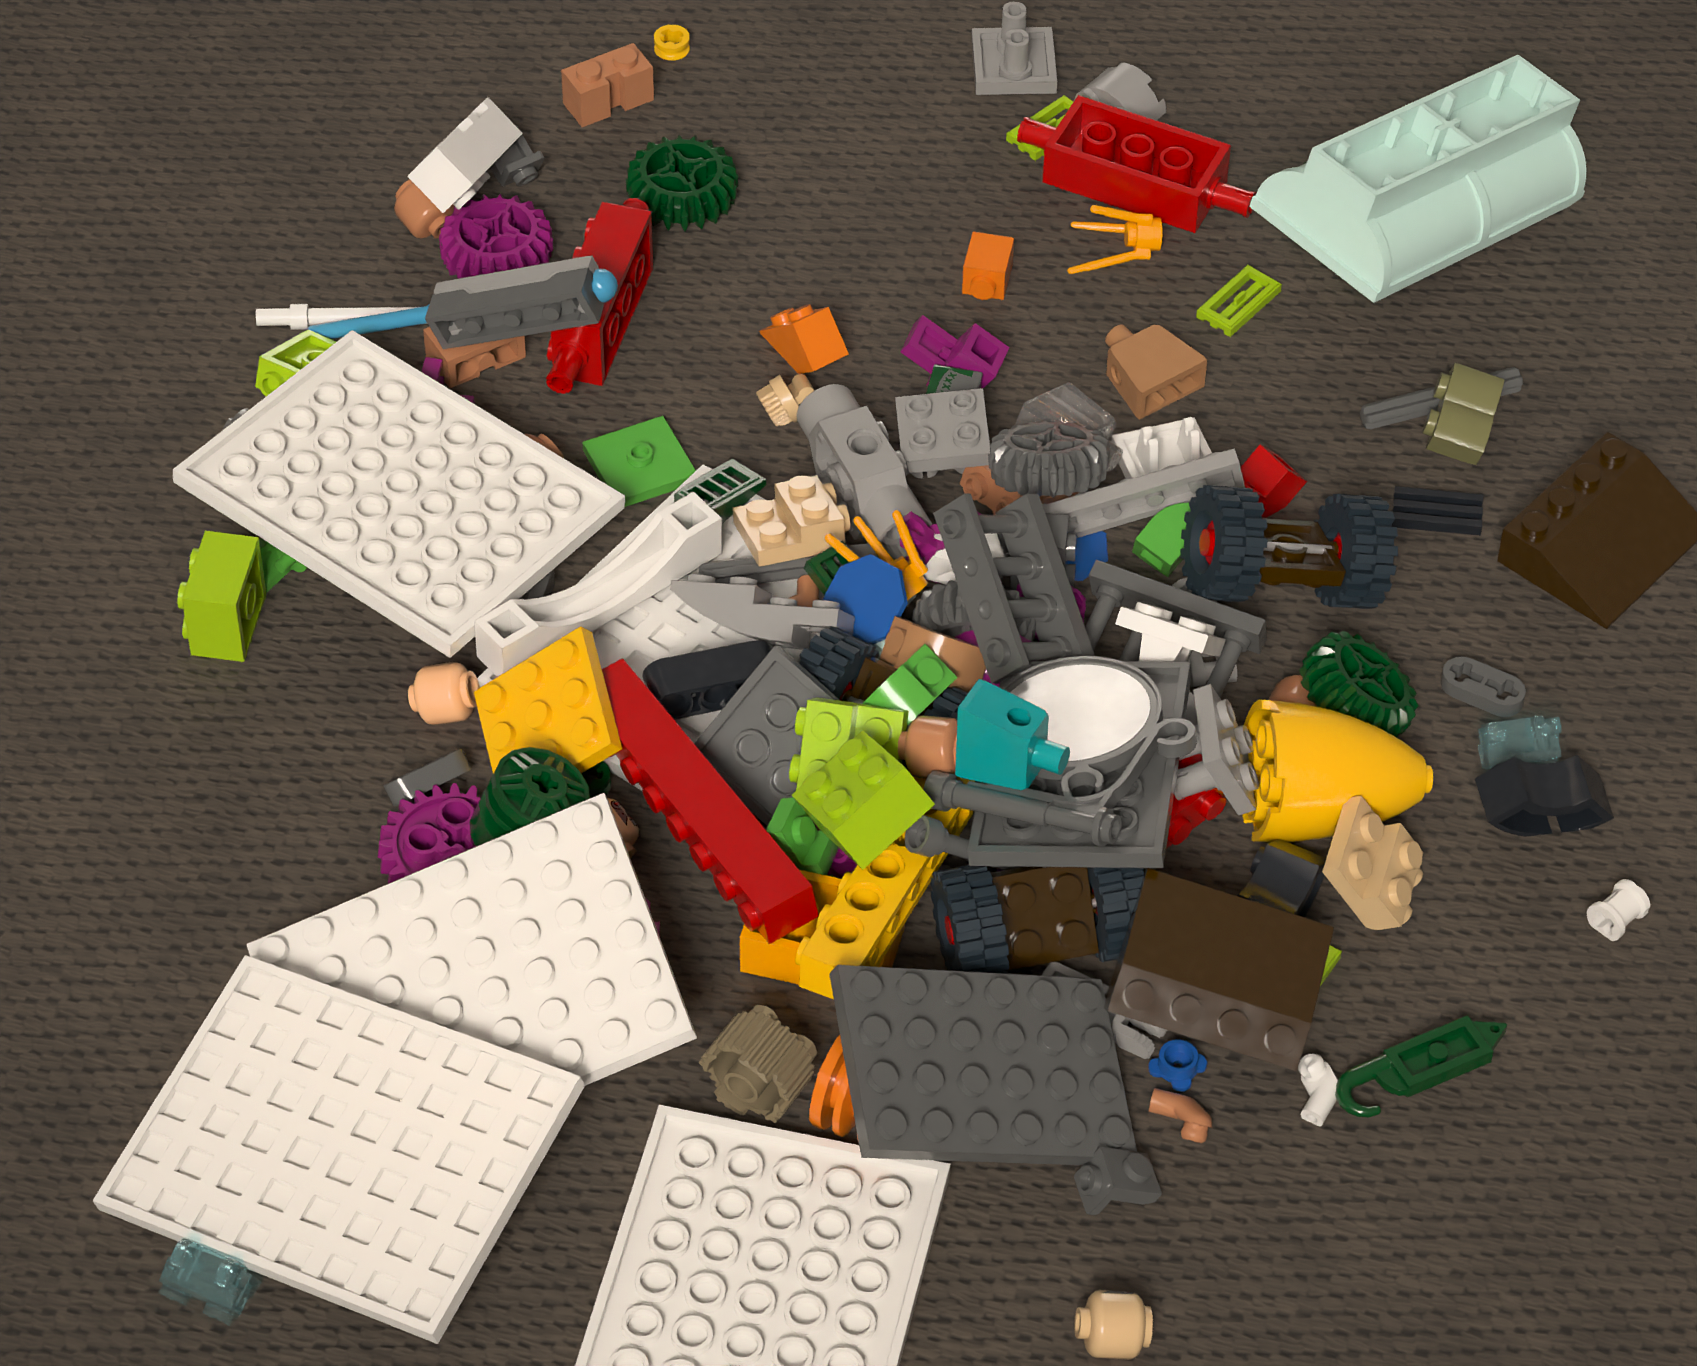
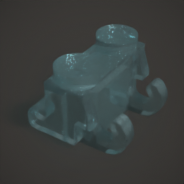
(1526, 738)
(209, 1278)

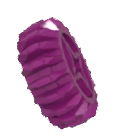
(494, 237)

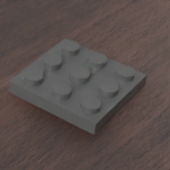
(756, 733)

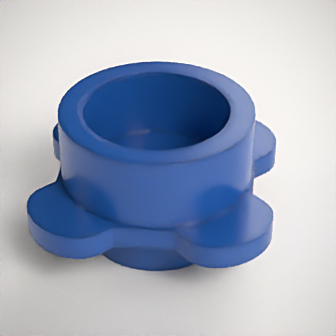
(1178, 1052)

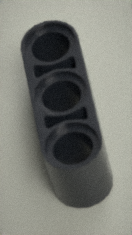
(703, 679)

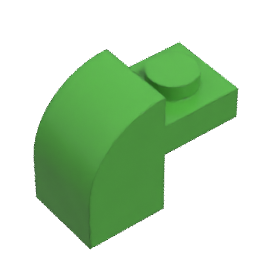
(1161, 539)
(914, 684)
(800, 839)

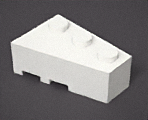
(460, 162)

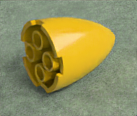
(1318, 760)

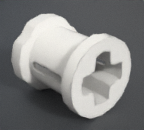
(1618, 909)

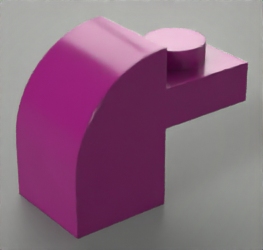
(973, 350)

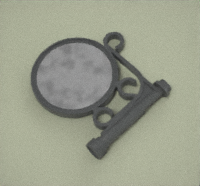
(1107, 719)

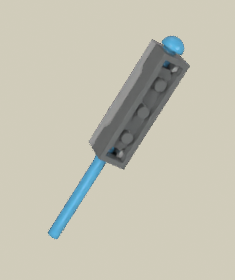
(500, 305)

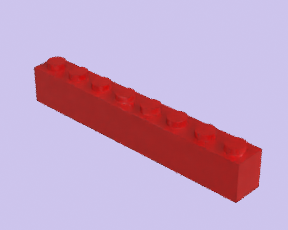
(706, 812)

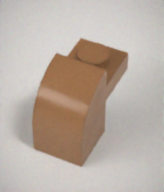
(958, 655)

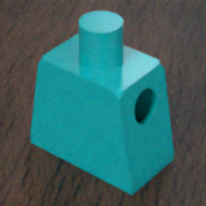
(1004, 739)

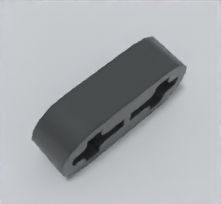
(1483, 686)
(426, 776)

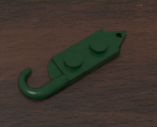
(1422, 1062)

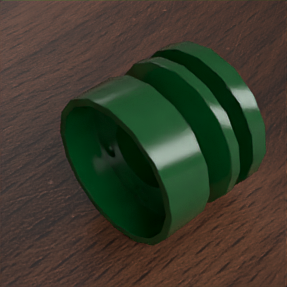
(526, 789)

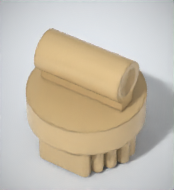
(783, 400)

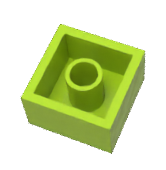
(222, 595)
(863, 799)

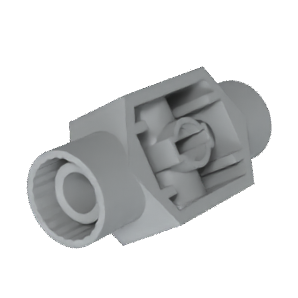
(859, 462)

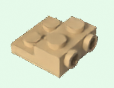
(793, 522)
(1373, 866)

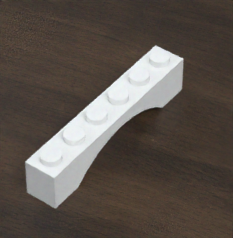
(666, 550)

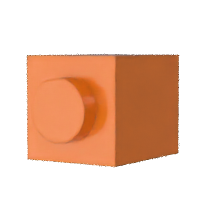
(988, 266)

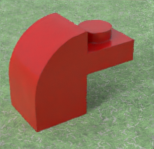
(1271, 479)

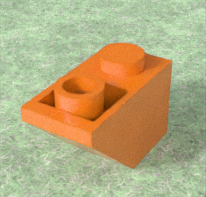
(805, 338)

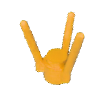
(1139, 231)
(911, 570)

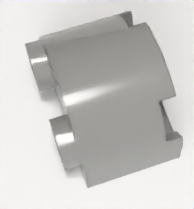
(1125, 89)

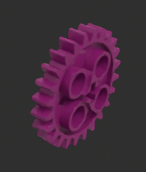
(426, 831)

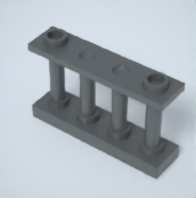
(1039, 572)
(1121, 587)

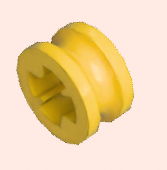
(670, 50)

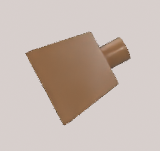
(1152, 368)

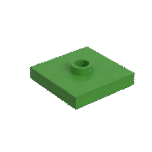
(640, 460)

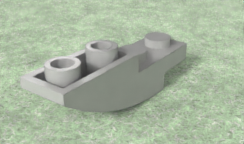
(757, 614)

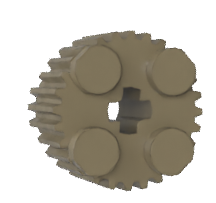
(759, 1064)

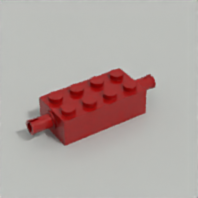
(1136, 164)
(621, 244)

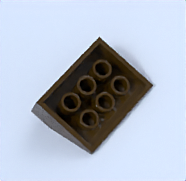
(1601, 531)
(1220, 969)

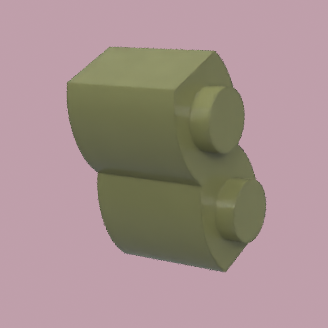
(1463, 413)

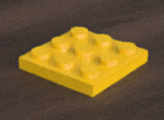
(552, 704)

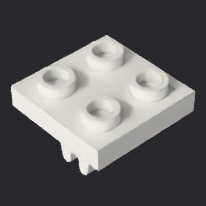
(1160, 446)
(1166, 639)

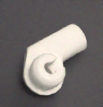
(1321, 1087)

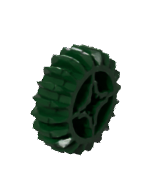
(683, 181)
(1358, 681)

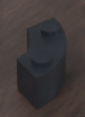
(1523, 794)
(1285, 877)

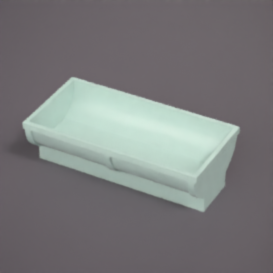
(1433, 179)

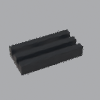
(1436, 506)

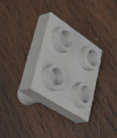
(1014, 56)
(943, 431)
(1223, 752)

